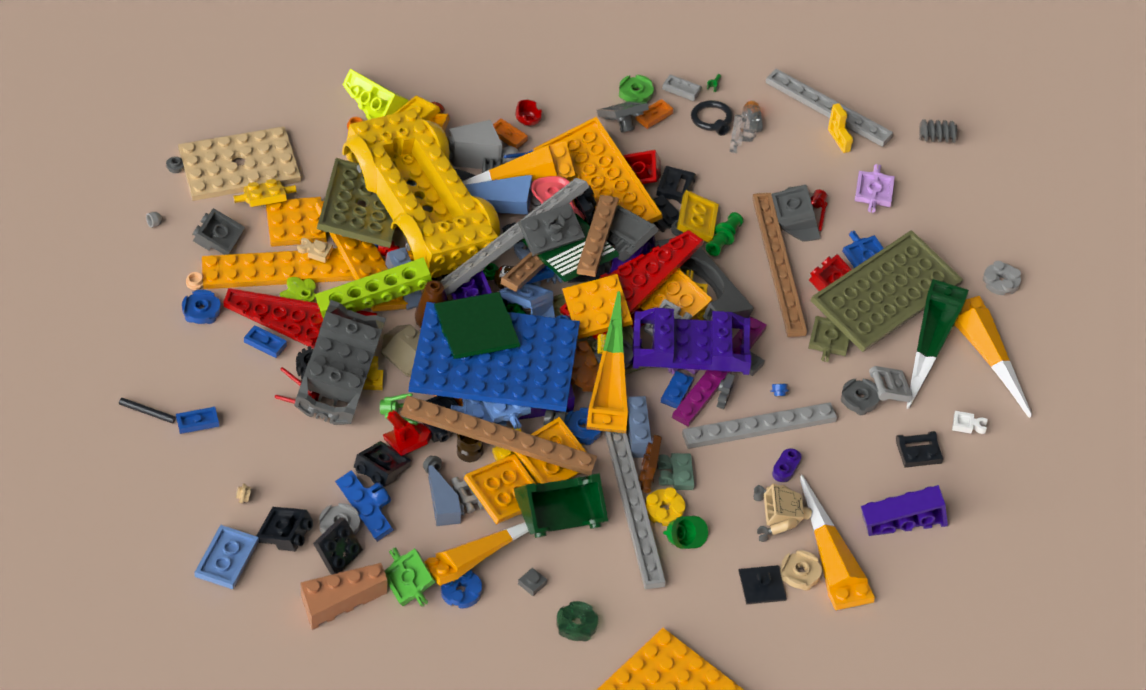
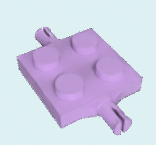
(874, 188)

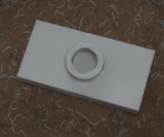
(682, 87)

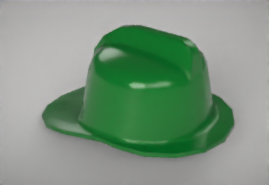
(687, 532)

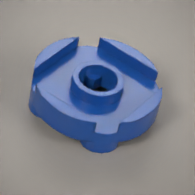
(205, 315)
(583, 435)
(463, 599)

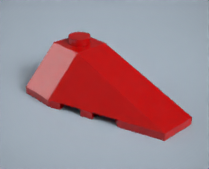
(645, 165)

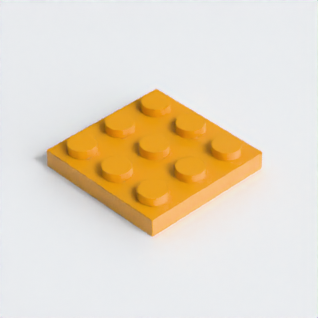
(294, 220)
(682, 292)
(594, 303)
(546, 472)
(496, 485)

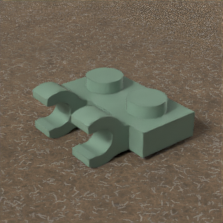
(681, 468)

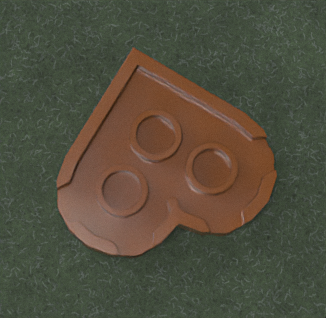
(584, 367)

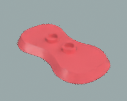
(546, 187)

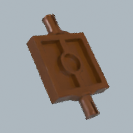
(649, 464)

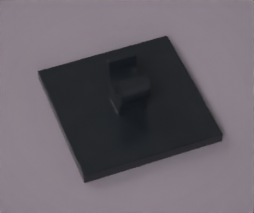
(762, 584)

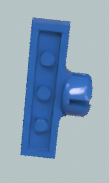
(367, 503)

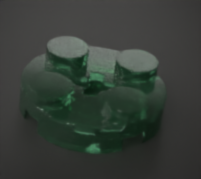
(574, 631)

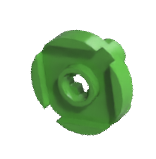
(641, 82)

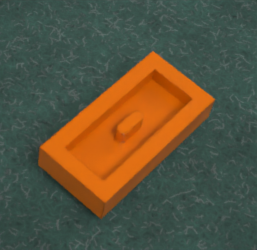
(655, 114)
(510, 134)

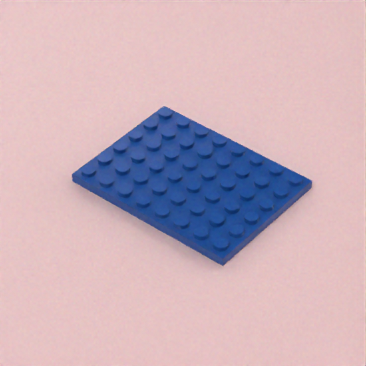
(525, 376)

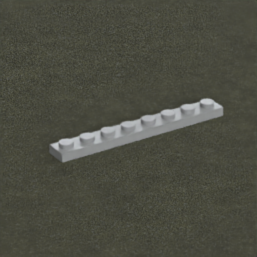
(824, 105)
(759, 425)

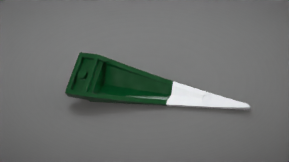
(940, 314)

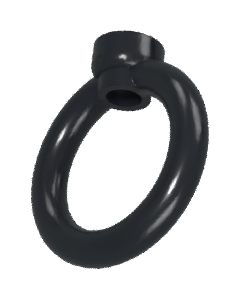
(720, 126)

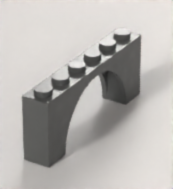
(728, 296)

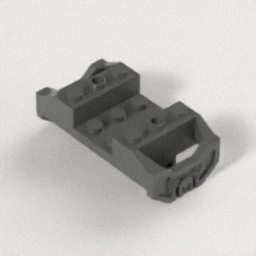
(339, 363)

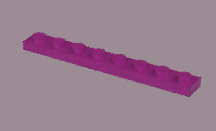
(710, 381)

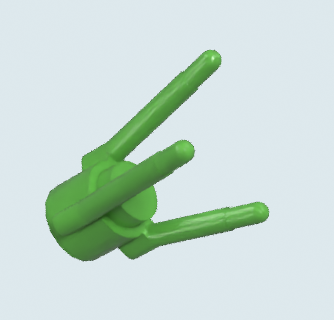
(390, 404)

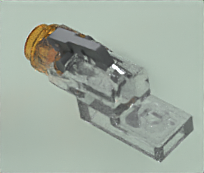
(746, 125)

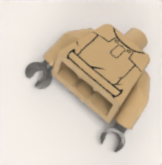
(782, 509)

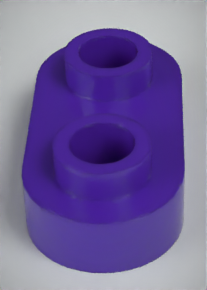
(786, 463)

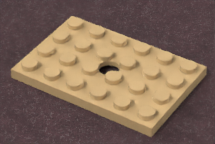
(213, 173)

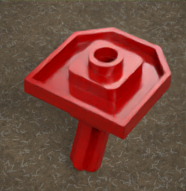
(406, 436)

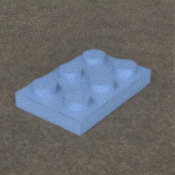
(226, 557)

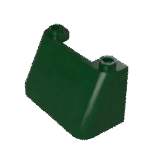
(562, 504)

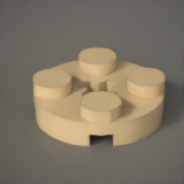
(797, 579)

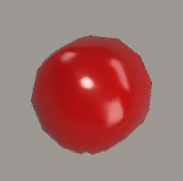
(528, 113)

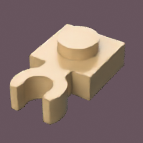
(317, 250)

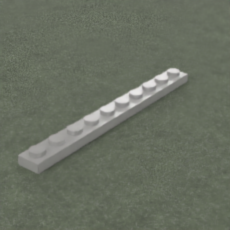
(510, 237)
(635, 510)

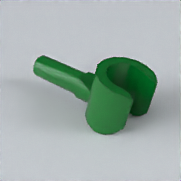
(713, 83)

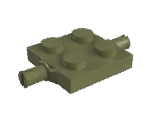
(828, 338)

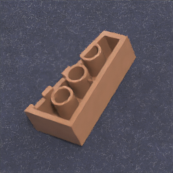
(341, 592)

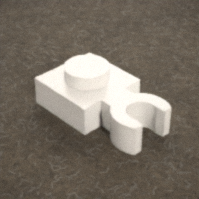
(966, 423)

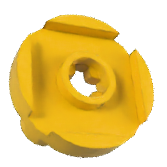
(664, 497)

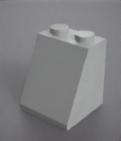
(473, 143)

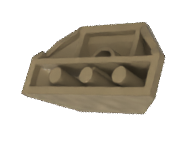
(400, 347)

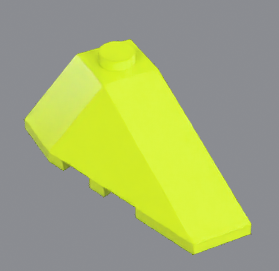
(371, 96)

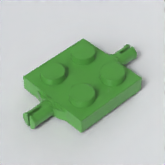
(409, 577)

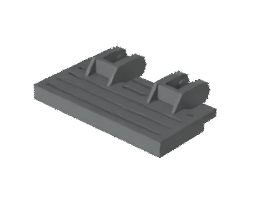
(629, 232)

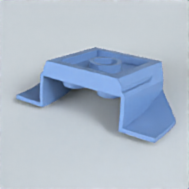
(533, 297)

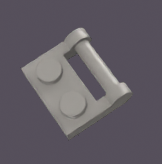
(895, 381)

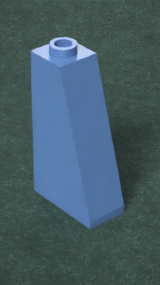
(506, 195)

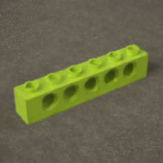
(377, 287)

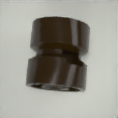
(468, 448)

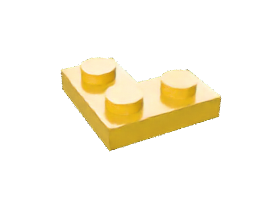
(837, 128)

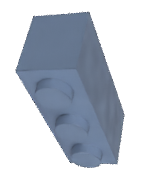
(638, 425)

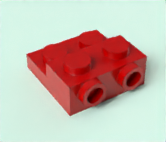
(832, 270)

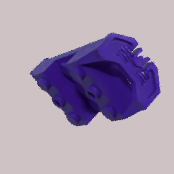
(692, 342)

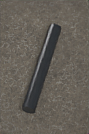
(147, 410)

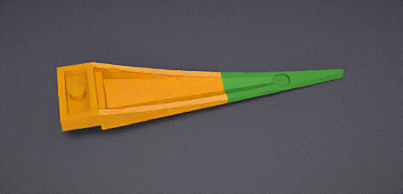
(609, 399)

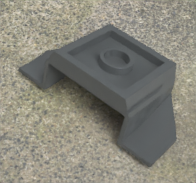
(796, 213)

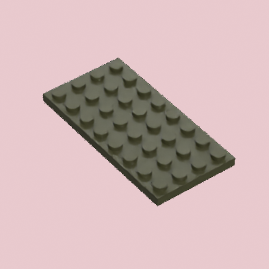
(884, 290)

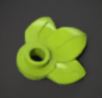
(299, 289)

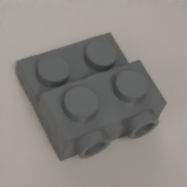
(217, 232)

